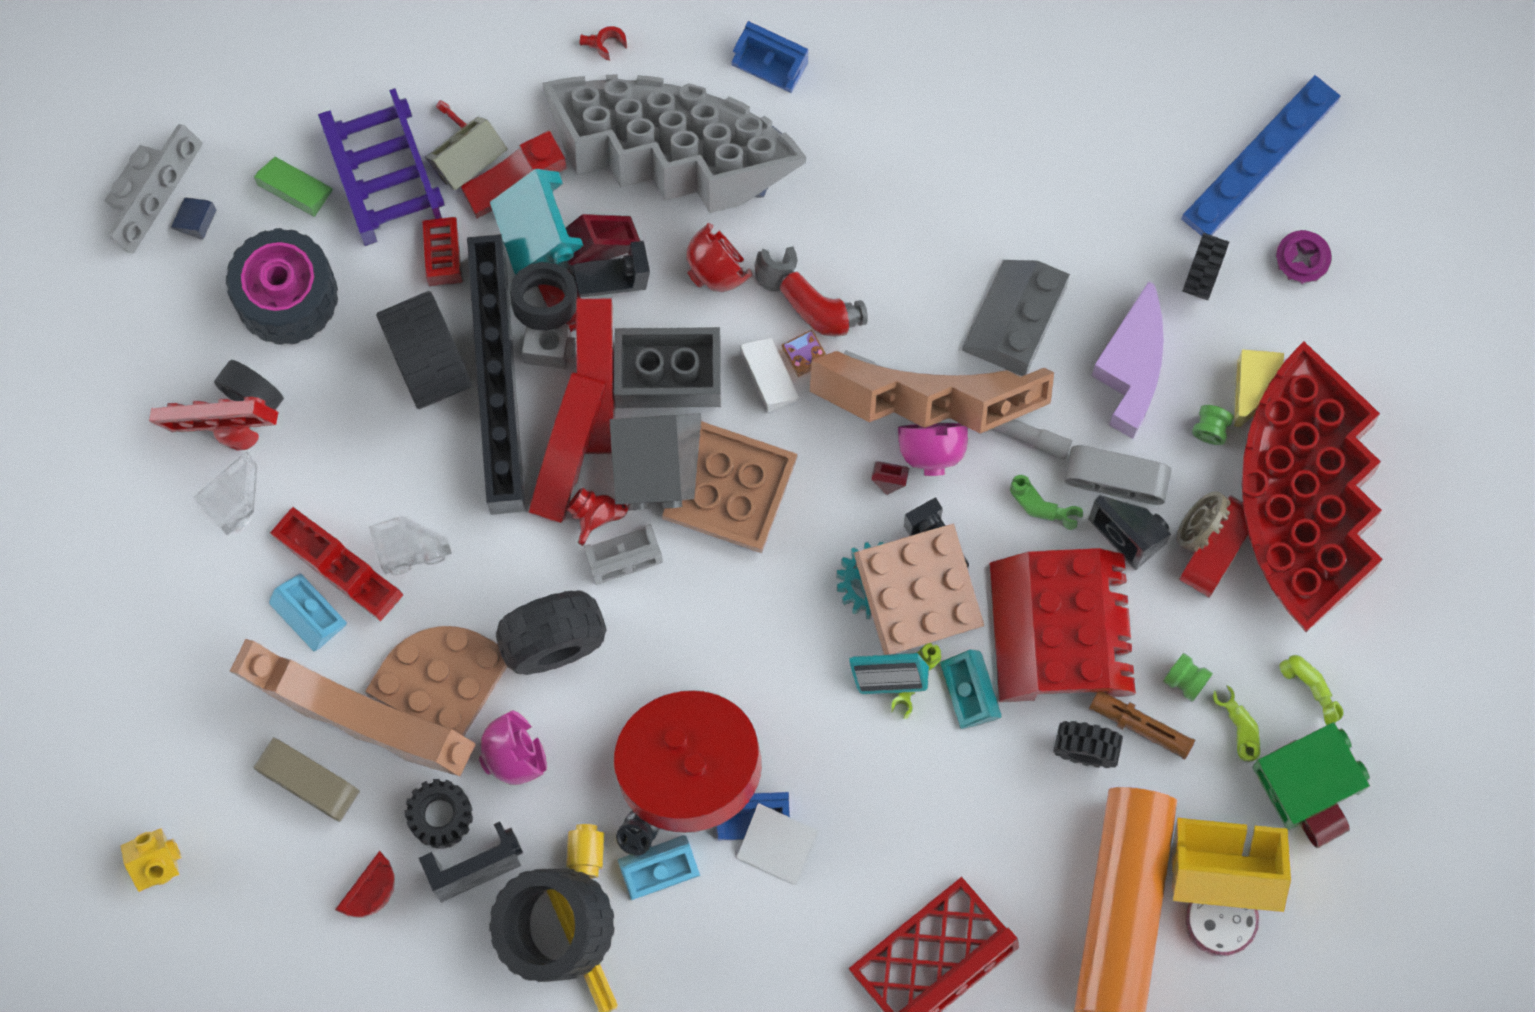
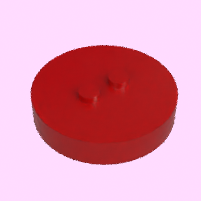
(688, 761)

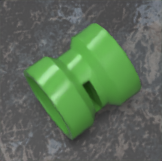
(1188, 677)

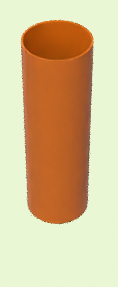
(1126, 901)

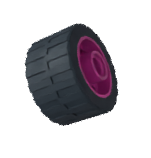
(282, 286)

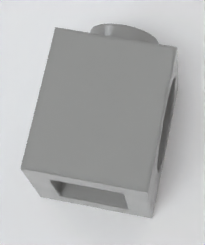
(557, 358)

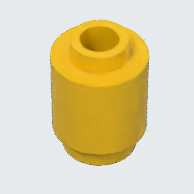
(585, 850)

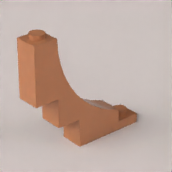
(926, 399)
(352, 712)

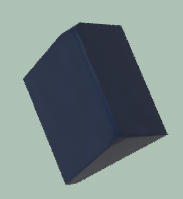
(194, 217)

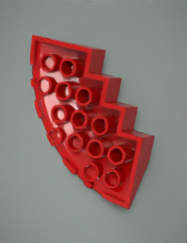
(1305, 487)

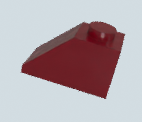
(601, 236)

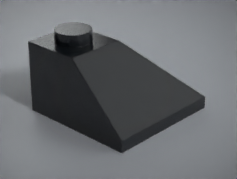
(1129, 529)

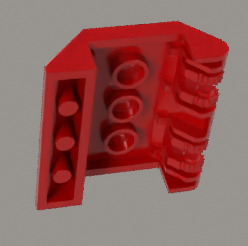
(1060, 624)

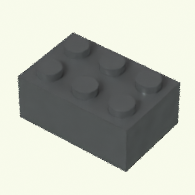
(667, 367)

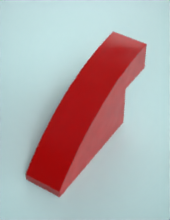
(596, 361)

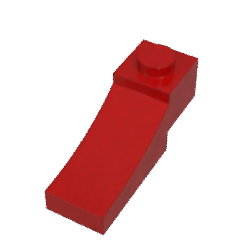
(537, 153)

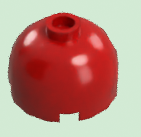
(715, 261)

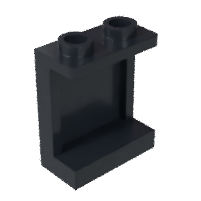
(475, 870)

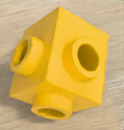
(151, 859)

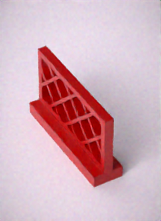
(960, 976)

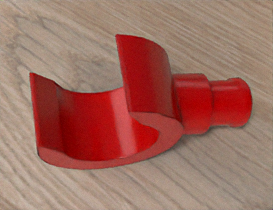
(597, 41)

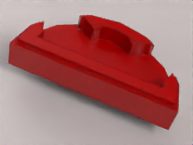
(370, 891)

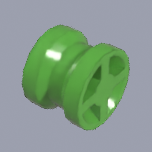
(1212, 424)

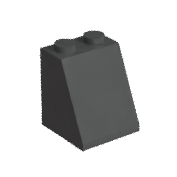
(655, 459)

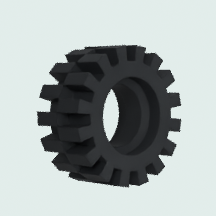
(1205, 266)
(1088, 744)
(423, 798)

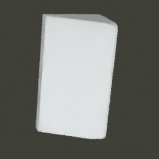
(769, 374)

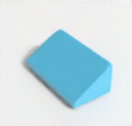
(306, 612)
(659, 867)

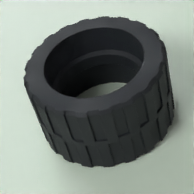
(424, 349)
(512, 931)

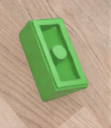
(293, 186)

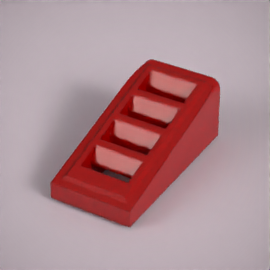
(444, 275)

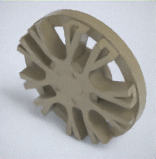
(1202, 521)

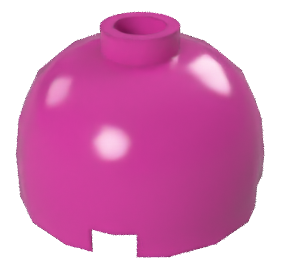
(934, 446)
(510, 751)

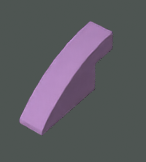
(1134, 361)

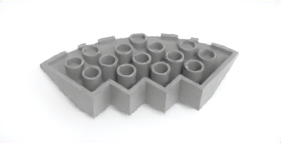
(670, 137)

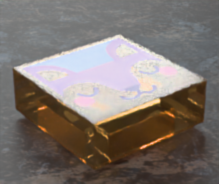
(802, 351)

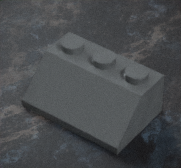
(1016, 314)

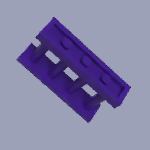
(359, 190)

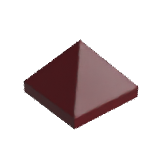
(889, 476)

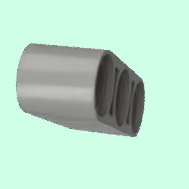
(1118, 475)

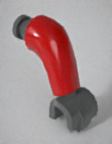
(821, 313)

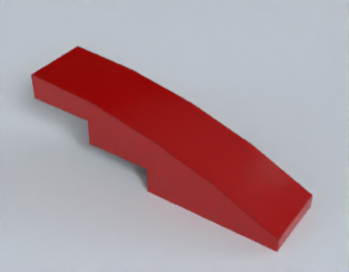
(567, 447)
(336, 563)

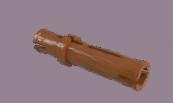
(1127, 716)

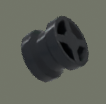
(635, 841)

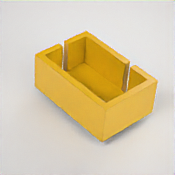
(1213, 871)

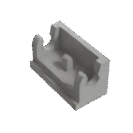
(623, 555)

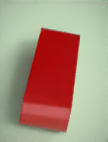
(1212, 561)

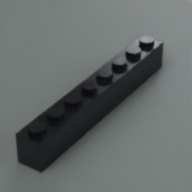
(496, 375)

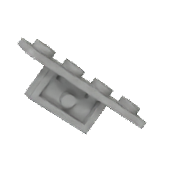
(148, 185)

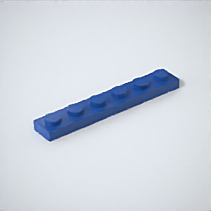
(1261, 157)

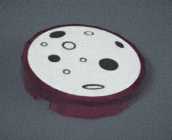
(1221, 928)

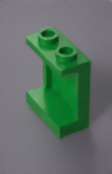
(1311, 775)

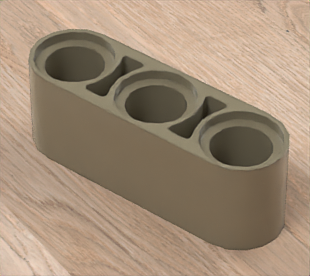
(306, 779)

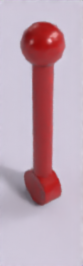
(445, 108)

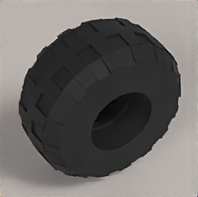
(550, 632)

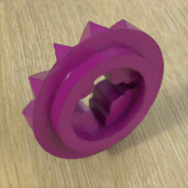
(1307, 243)

